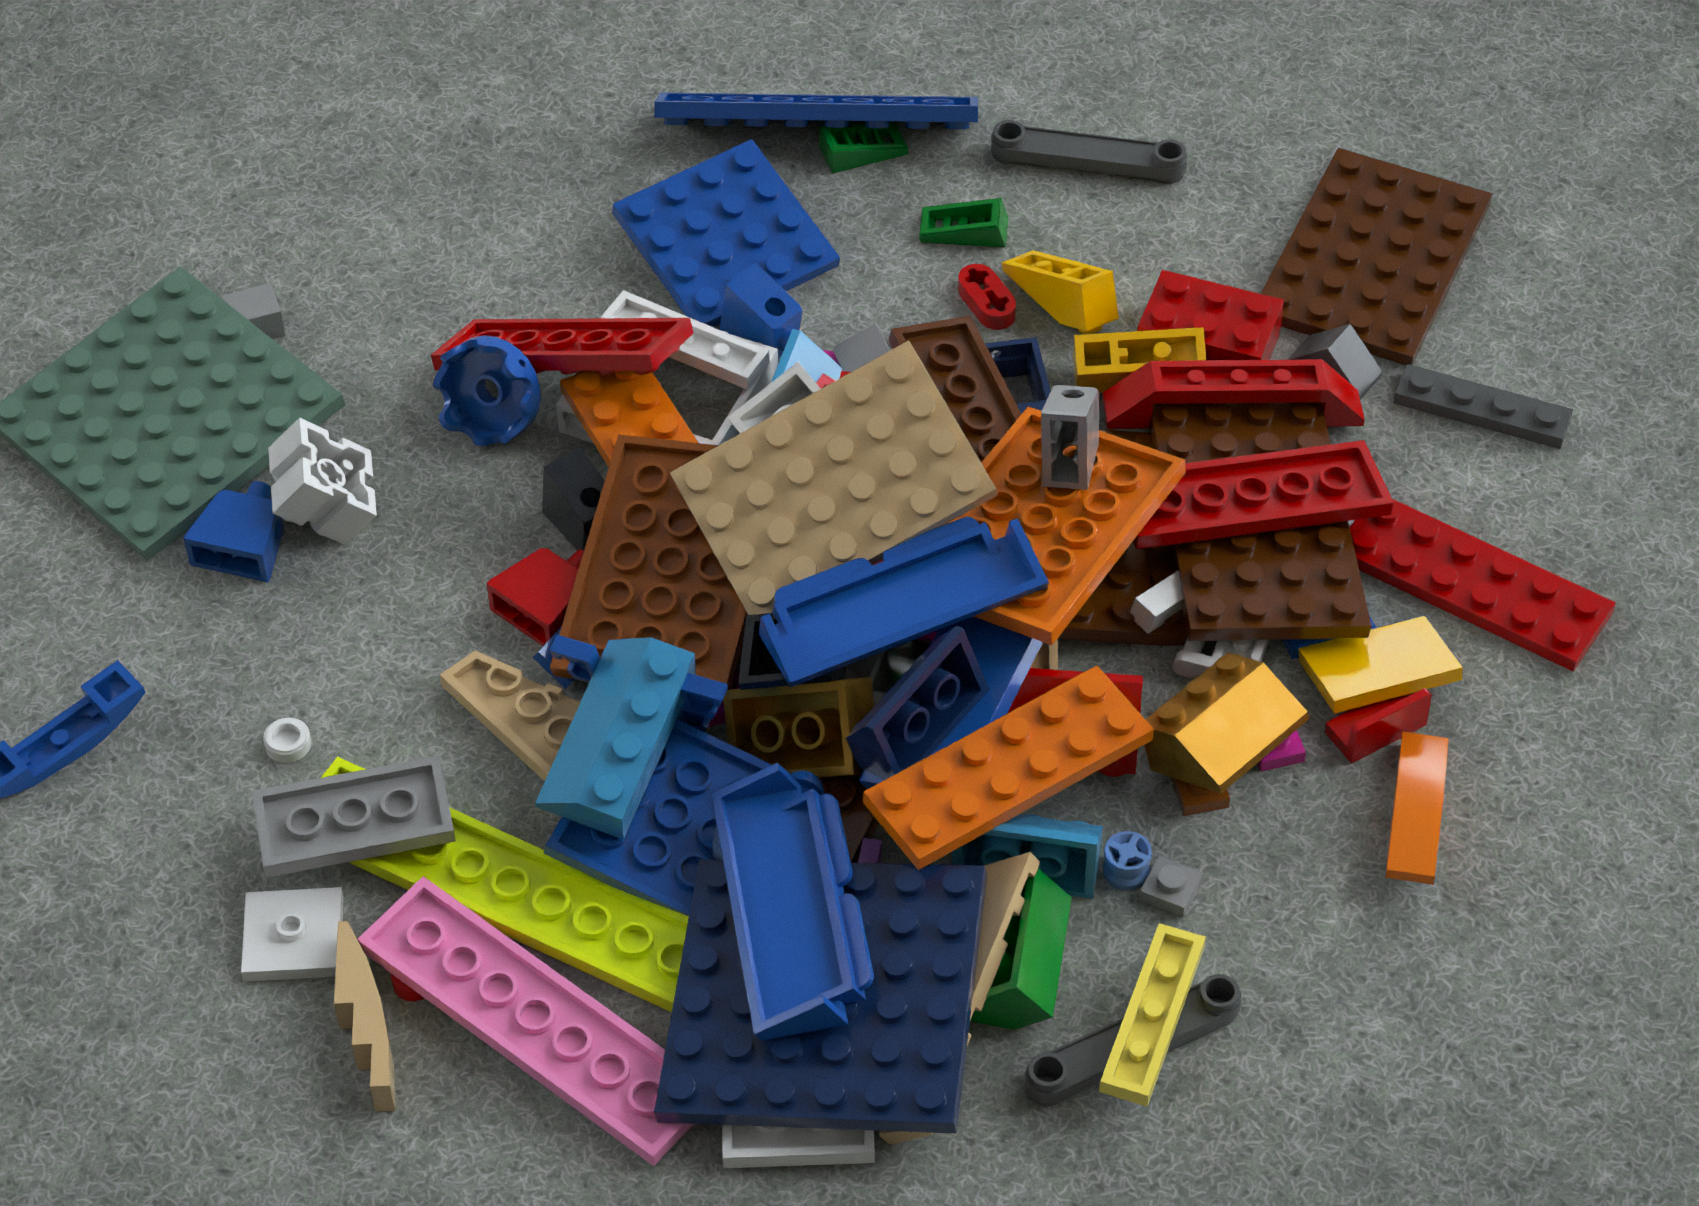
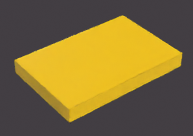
(1381, 667)

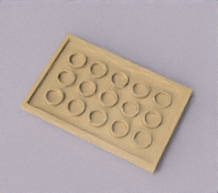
(834, 478)

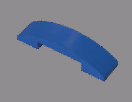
(72, 733)

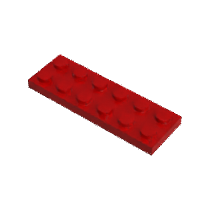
(583, 343)
(1269, 494)
(1481, 584)

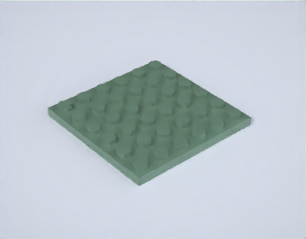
(163, 411)

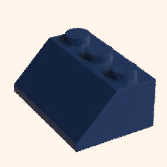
(920, 707)

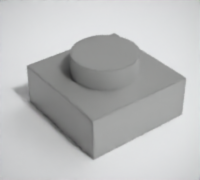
(1171, 886)

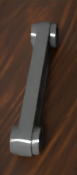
(1089, 152)
(1083, 1061)

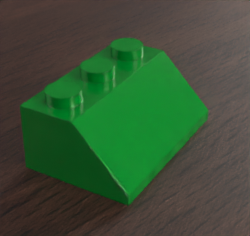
(1031, 965)

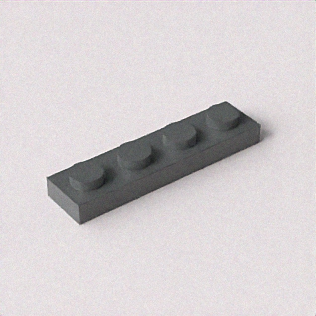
(1483, 406)

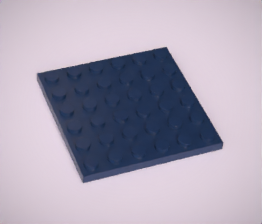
(882, 1072)

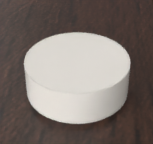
(287, 740)

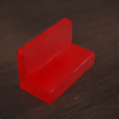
(1378, 724)

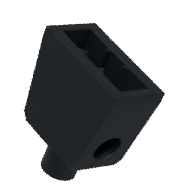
(572, 495)

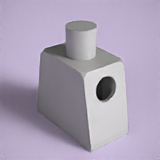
(1069, 420)

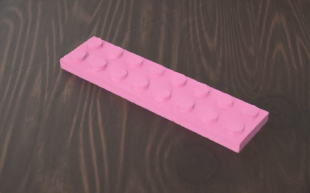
(526, 1014)

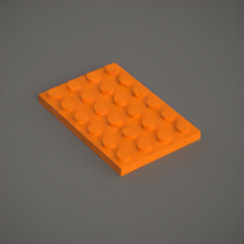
(1070, 530)

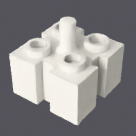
(321, 481)

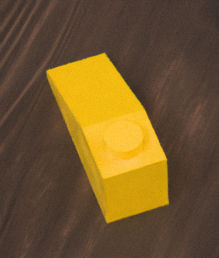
(1067, 289)
(1110, 357)

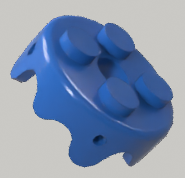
(471, 406)

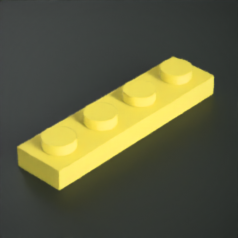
(1152, 1015)

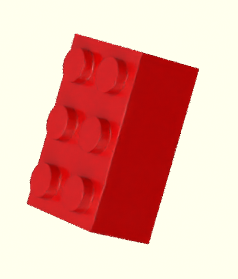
(1234, 320)

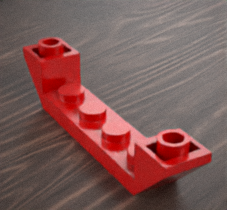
(1231, 381)

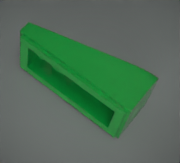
(844, 153)
(987, 231)

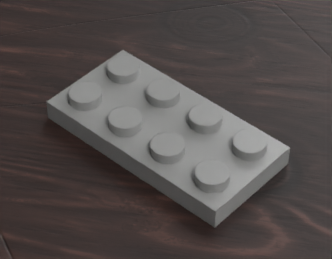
(352, 816)

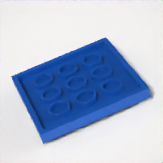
(716, 223)
(670, 825)

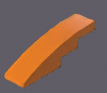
(1417, 808)

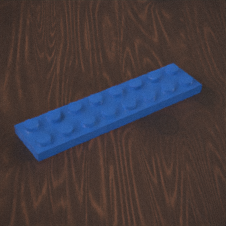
(801, 108)

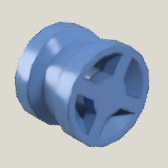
(1120, 850)

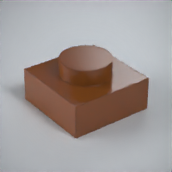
(1197, 799)

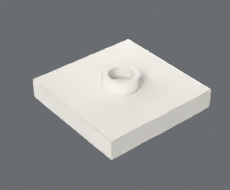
(291, 934)

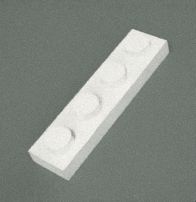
(704, 350)

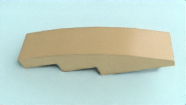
(361, 1008)

